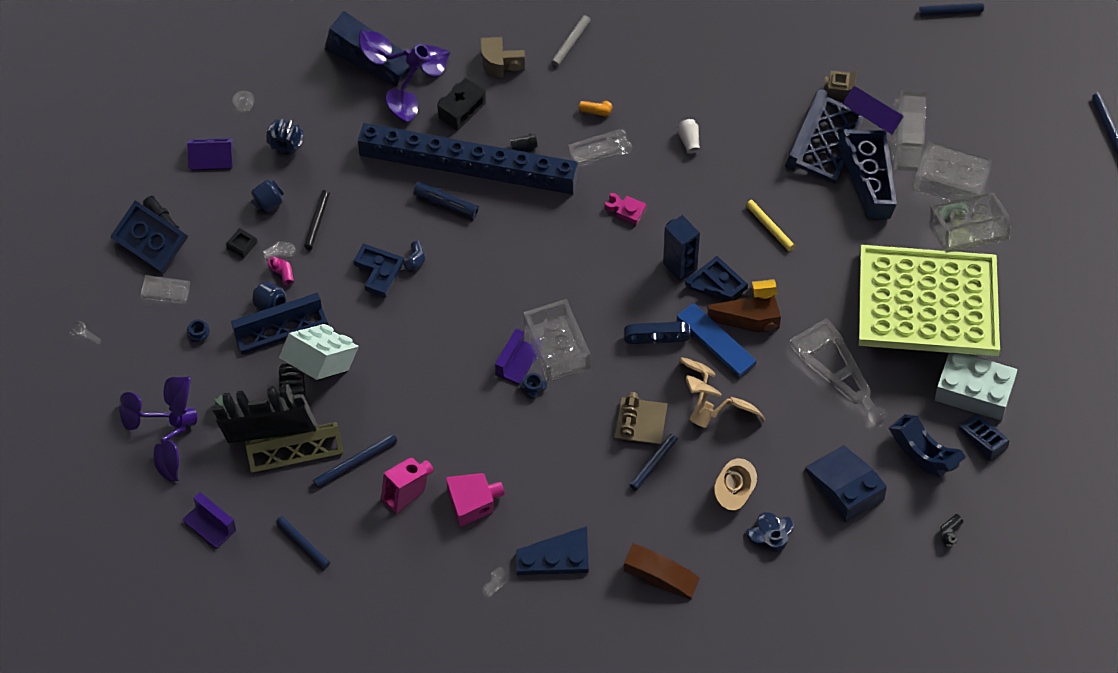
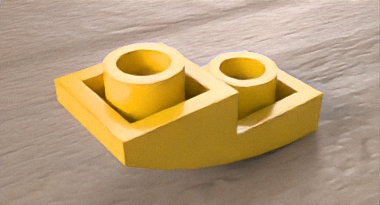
(764, 289)

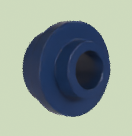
(197, 325)

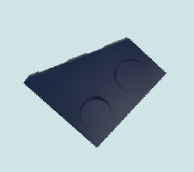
(717, 280)

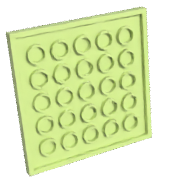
(928, 300)

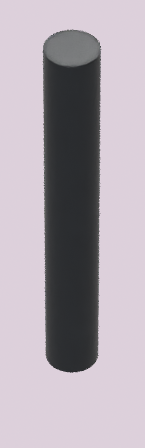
(318, 215)

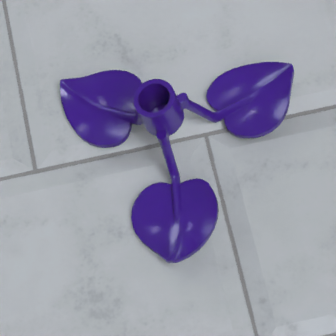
(429, 58)
(175, 395)

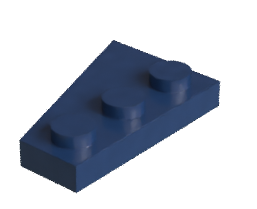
(555, 555)

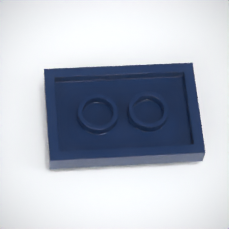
(149, 236)

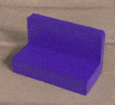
(210, 153)
(515, 358)
(210, 521)

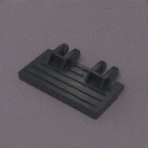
(261, 420)

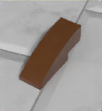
(660, 571)

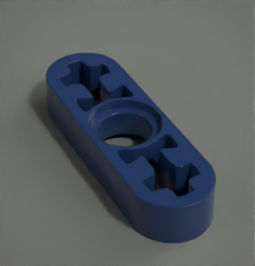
(657, 332)

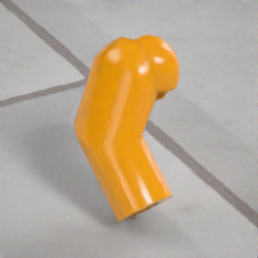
(595, 108)

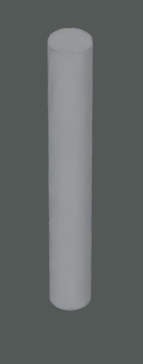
(570, 40)

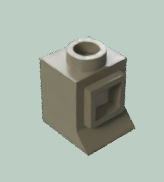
(840, 84)

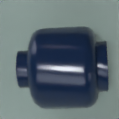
(267, 196)
(268, 295)

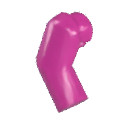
(283, 268)

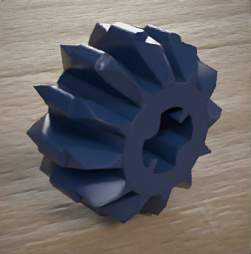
(284, 136)

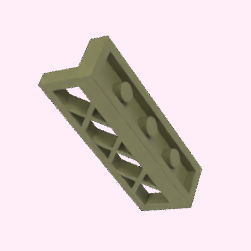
(262, 445)

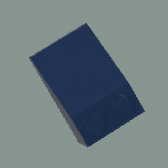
(847, 482)

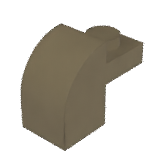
(497, 61)

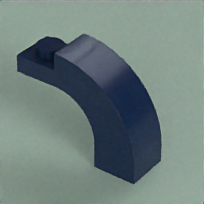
(922, 448)

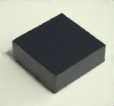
(241, 242)

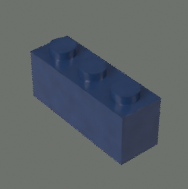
(681, 247)

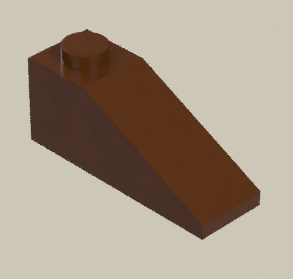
(748, 314)

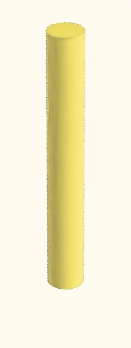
(770, 225)

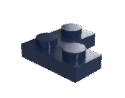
(383, 266)

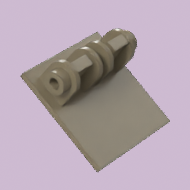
(640, 420)

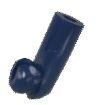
(417, 258)

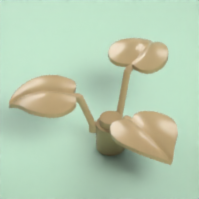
(704, 409)

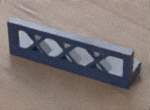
(259, 322)

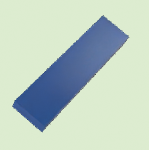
(717, 340)

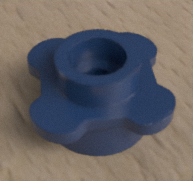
(530, 379)

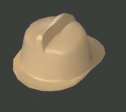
(735, 484)

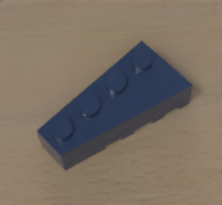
(870, 169)

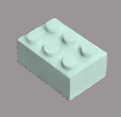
(319, 351)
(976, 385)

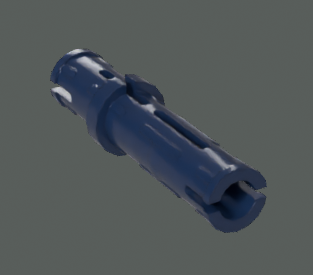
(469, 209)

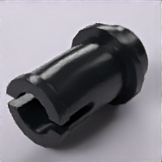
(524, 143)

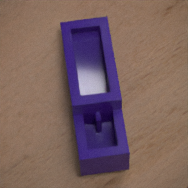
(873, 110)

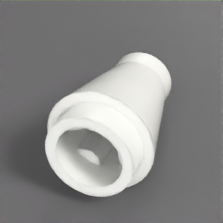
(689, 134)

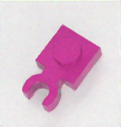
(627, 209)

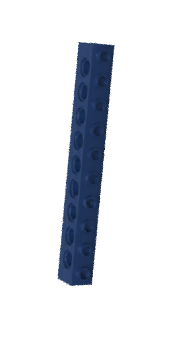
(468, 158)

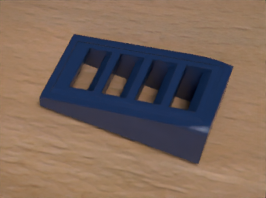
(988, 450)

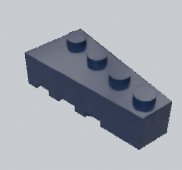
(344, 43)

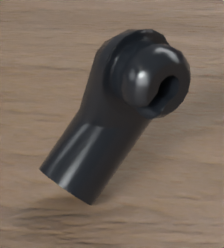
(947, 530)

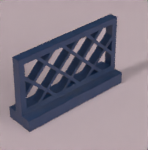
(807, 134)

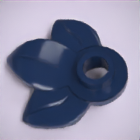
(771, 531)

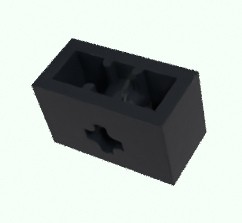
(461, 103)

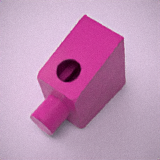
(404, 483)
(472, 496)

